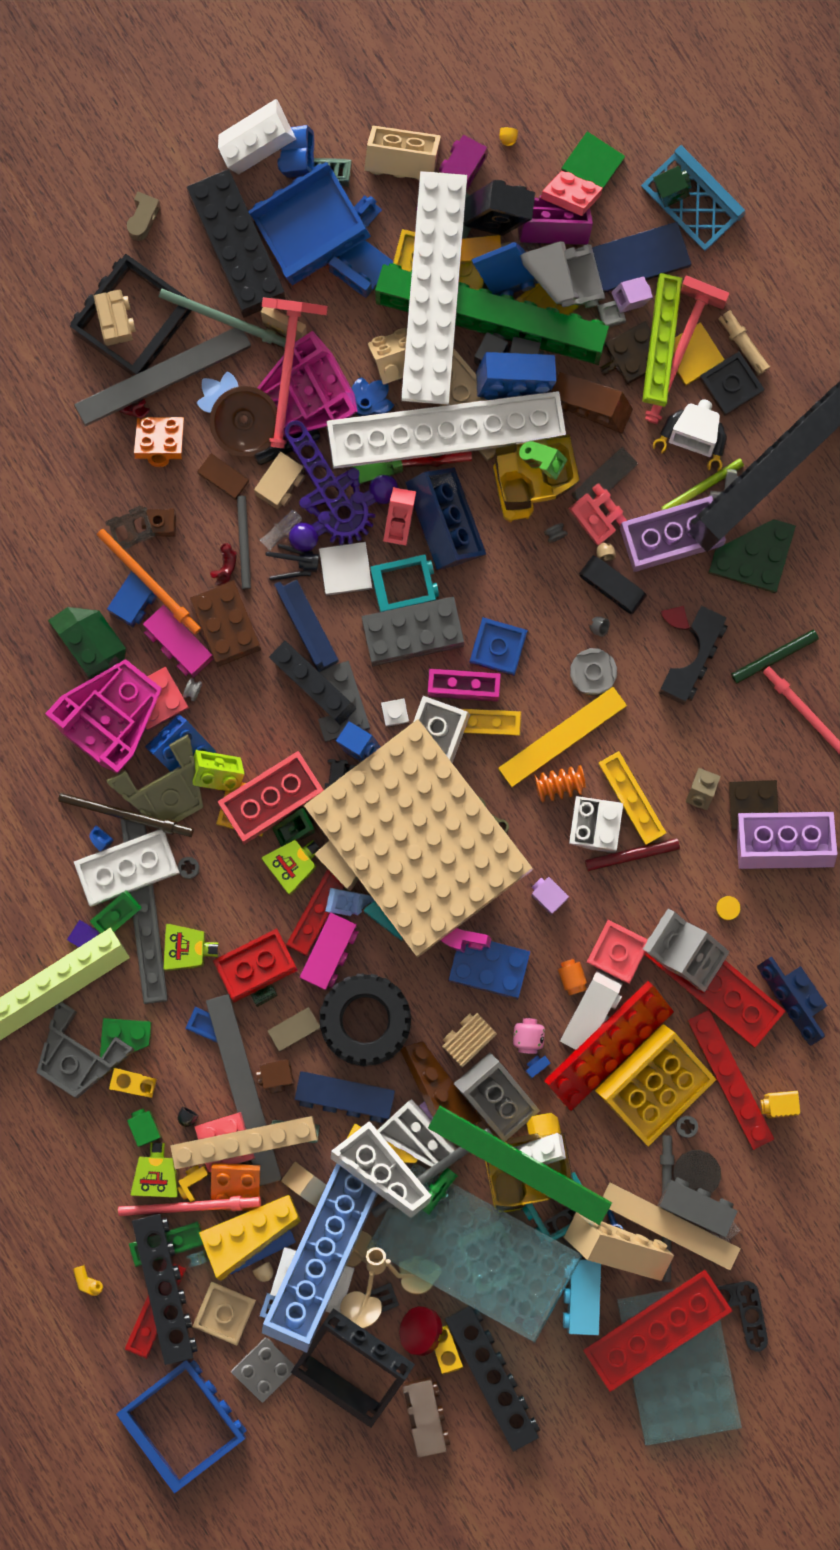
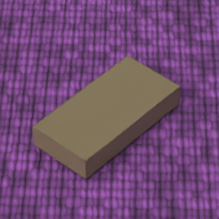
(294, 1029)

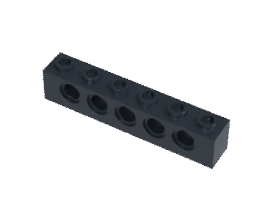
(171, 1351)
(516, 1436)

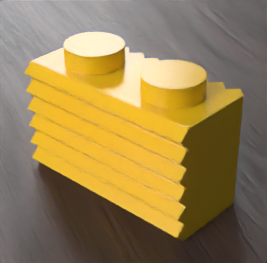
(780, 1104)

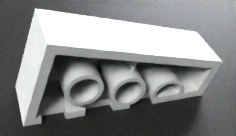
(381, 1169)

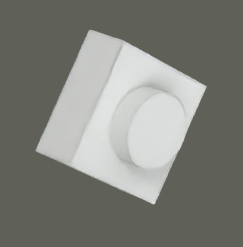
(395, 712)

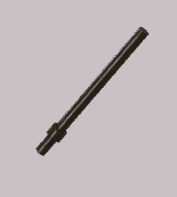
(168, 826)

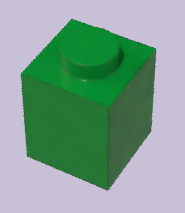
(144, 1127)

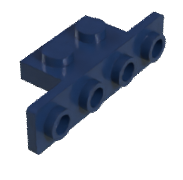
(797, 997)

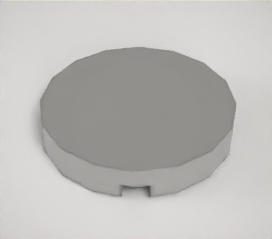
(593, 671)

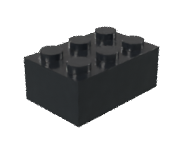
(498, 208)

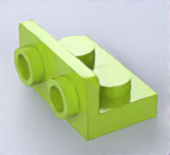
(217, 771)

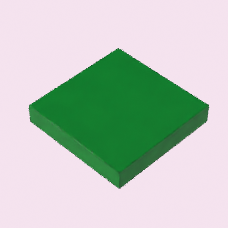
(593, 161)

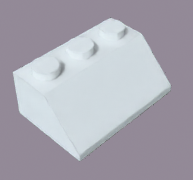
(255, 137)

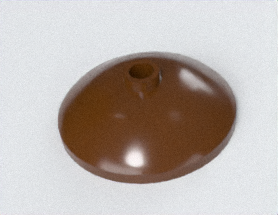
(248, 437)

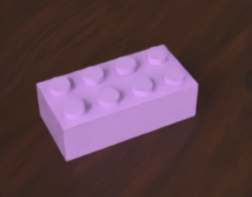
(663, 535)

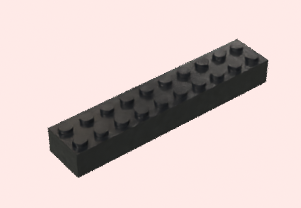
(767, 471)

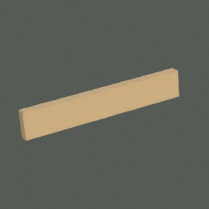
(671, 1226)

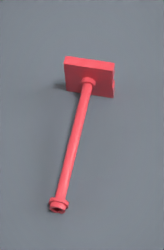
(704, 295)
(293, 311)

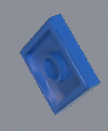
(498, 646)

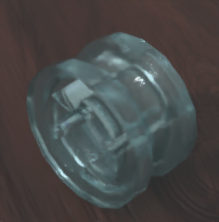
(197, 1258)

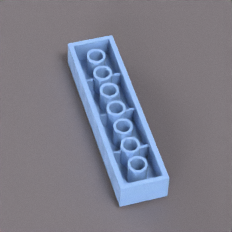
(319, 1260)

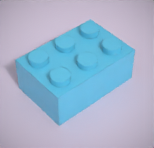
(583, 1299)

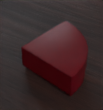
(676, 618)

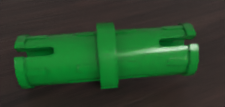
(439, 1189)

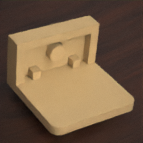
(390, 355)

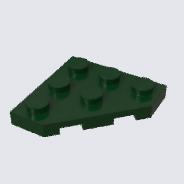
(756, 556)

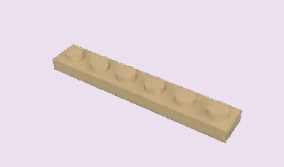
(244, 1142)

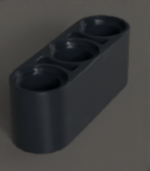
(612, 584)

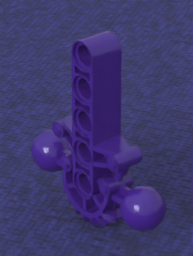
(305, 536)

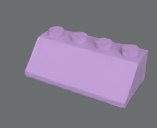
(786, 840)

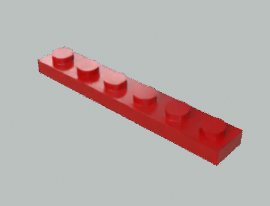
(730, 1080)

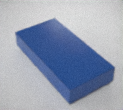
(201, 1024)

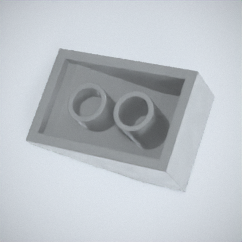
(496, 1097)

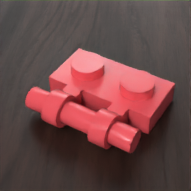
(593, 519)

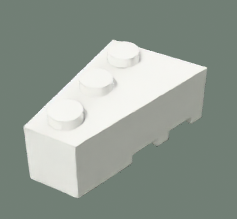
(593, 1009)
(410, 1132)

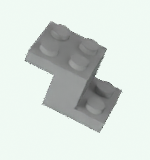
(686, 950)

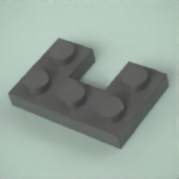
(343, 679)

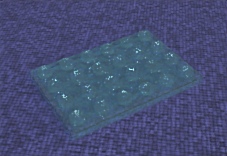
(686, 1389)

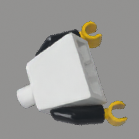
(695, 430)

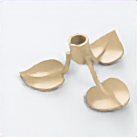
(366, 1309)

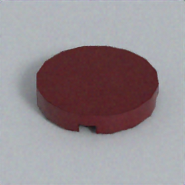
(420, 1331)

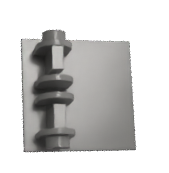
(263, 1369)

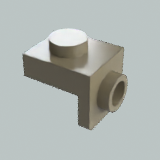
(703, 789)

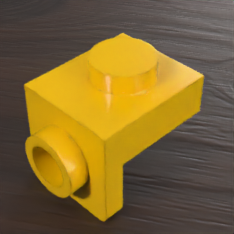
(193, 1176)

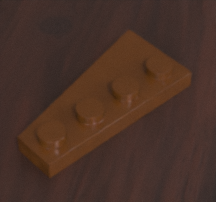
(435, 1083)

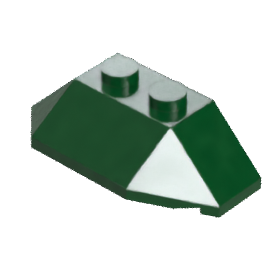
(89, 639)

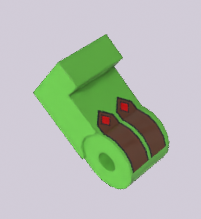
(544, 457)

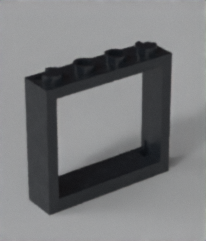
(159, 340)
(339, 1389)

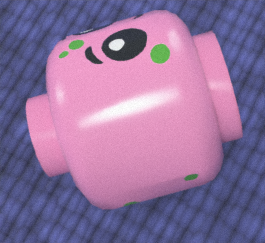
(528, 1036)

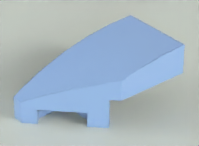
(347, 902)

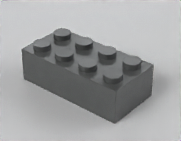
(412, 631)

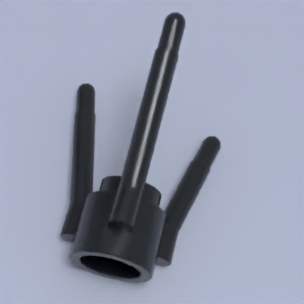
(307, 562)

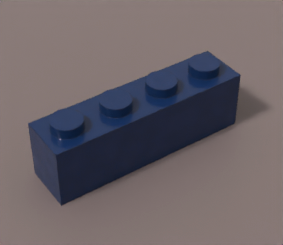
(344, 1095)

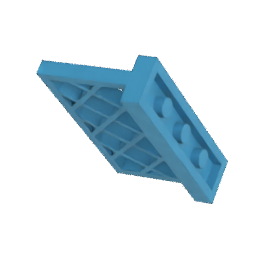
(710, 186)

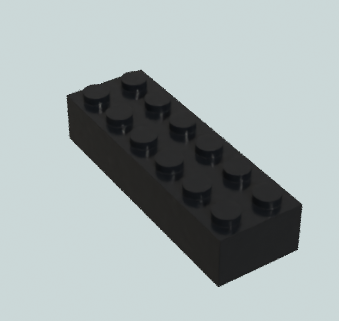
(235, 242)

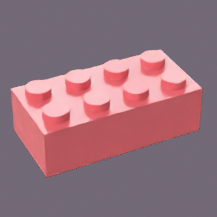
(270, 797)

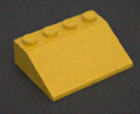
(655, 1084)

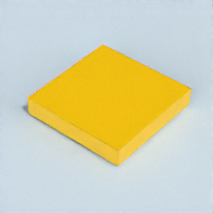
(699, 356)

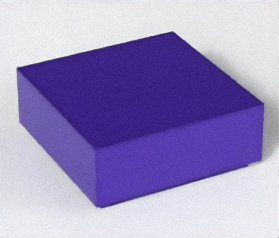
(82, 934)

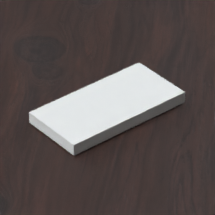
(126, 867)

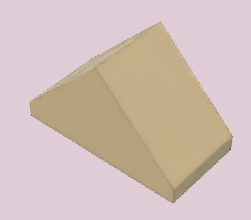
(304, 1183)

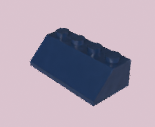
(446, 520)

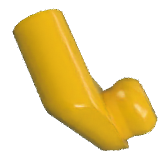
(85, 1283)

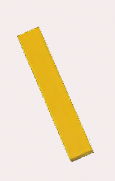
(562, 737)

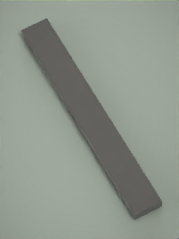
(162, 376)
(147, 931)
(241, 1079)

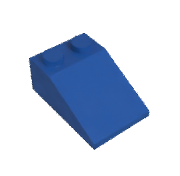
(504, 270)

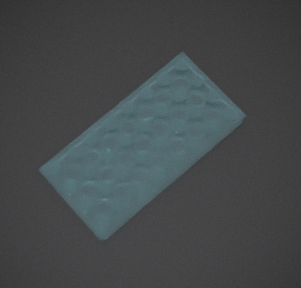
(480, 1257)

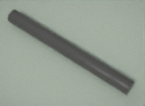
(243, 542)

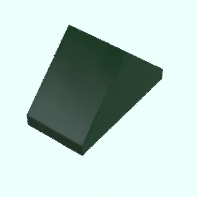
(294, 828)

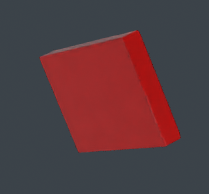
(255, 965)

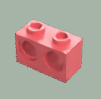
(399, 516)

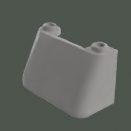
(566, 274)

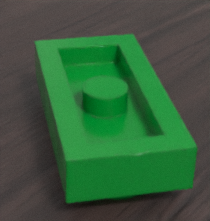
(116, 913)

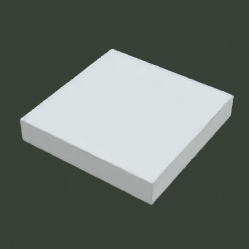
(345, 568)

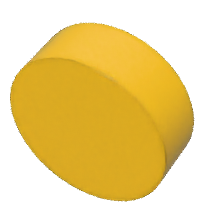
(728, 908)

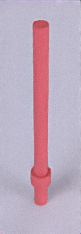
(782, 686)
(235, 1203)

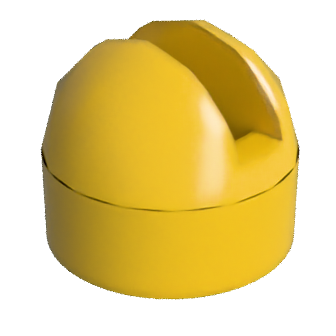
(508, 136)

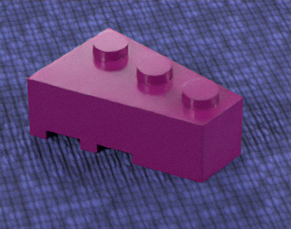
(555, 225)

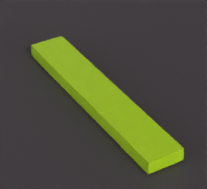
(662, 340)

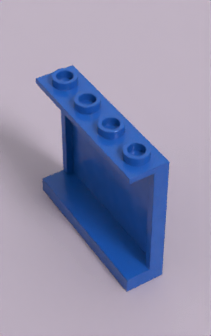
(309, 223)

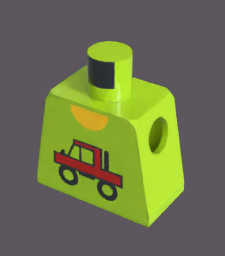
(292, 864)
(186, 948)
(155, 1174)

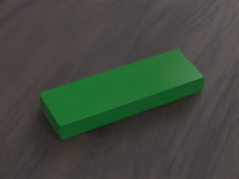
(183, 1239)

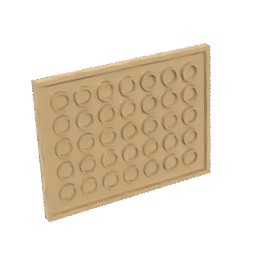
(418, 838)

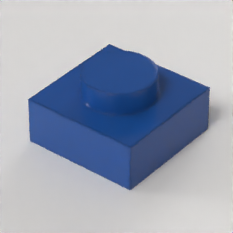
(536, 1065)

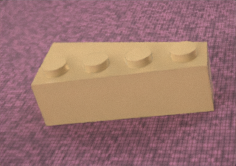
(619, 1248)

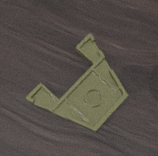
(170, 795)

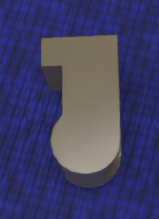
(143, 219)

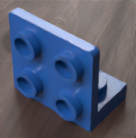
(360, 267)
(174, 730)

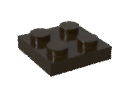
(752, 798)

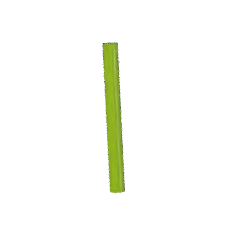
(704, 485)

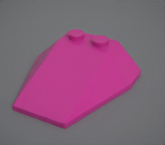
(316, 386)
(107, 714)

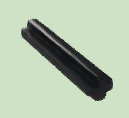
(272, 452)

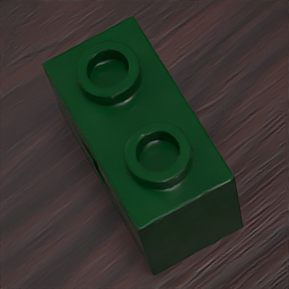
(672, 185)

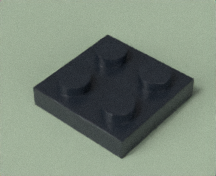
(731, 383)

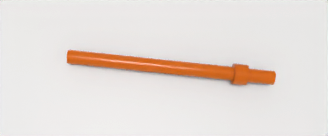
(180, 613)

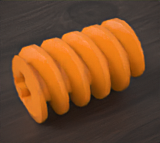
(560, 783)

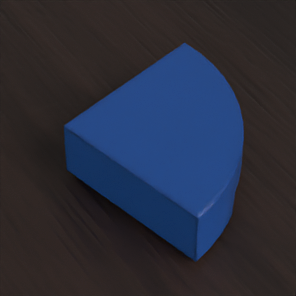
(100, 839)

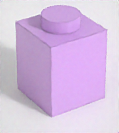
(632, 294)
(549, 895)

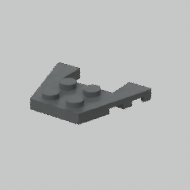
(72, 1064)

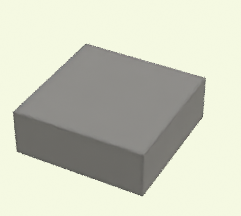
(610, 314)

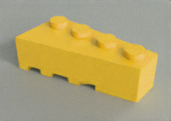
(244, 1236)

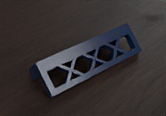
(307, 625)

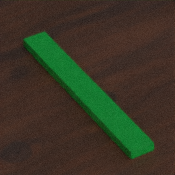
(519, 1165)

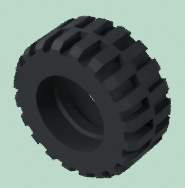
(360, 987)

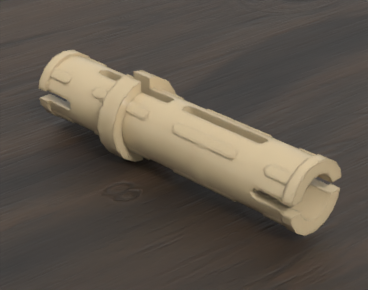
(743, 341)

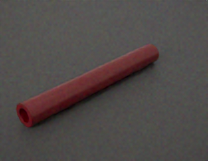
(632, 854)

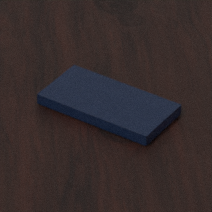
(641, 255)

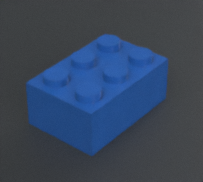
(515, 375)
(491, 969)

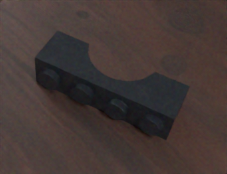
(705, 629)
(312, 682)

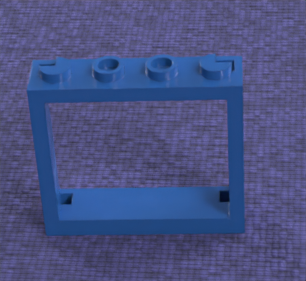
(150, 1449)

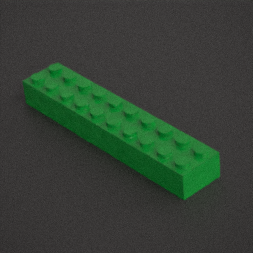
(503, 315)

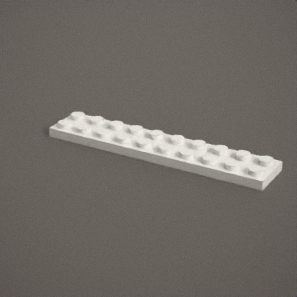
(434, 288)
(444, 429)

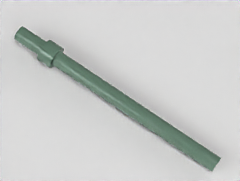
(267, 335)

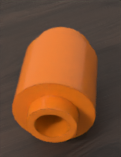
(572, 977)

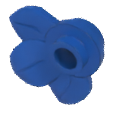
(373, 395)

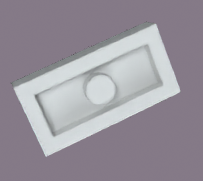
(545, 1149)

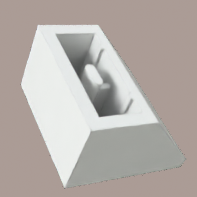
(596, 824)

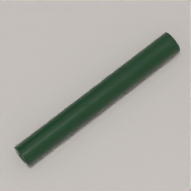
(774, 656)

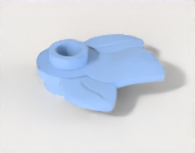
(213, 389)

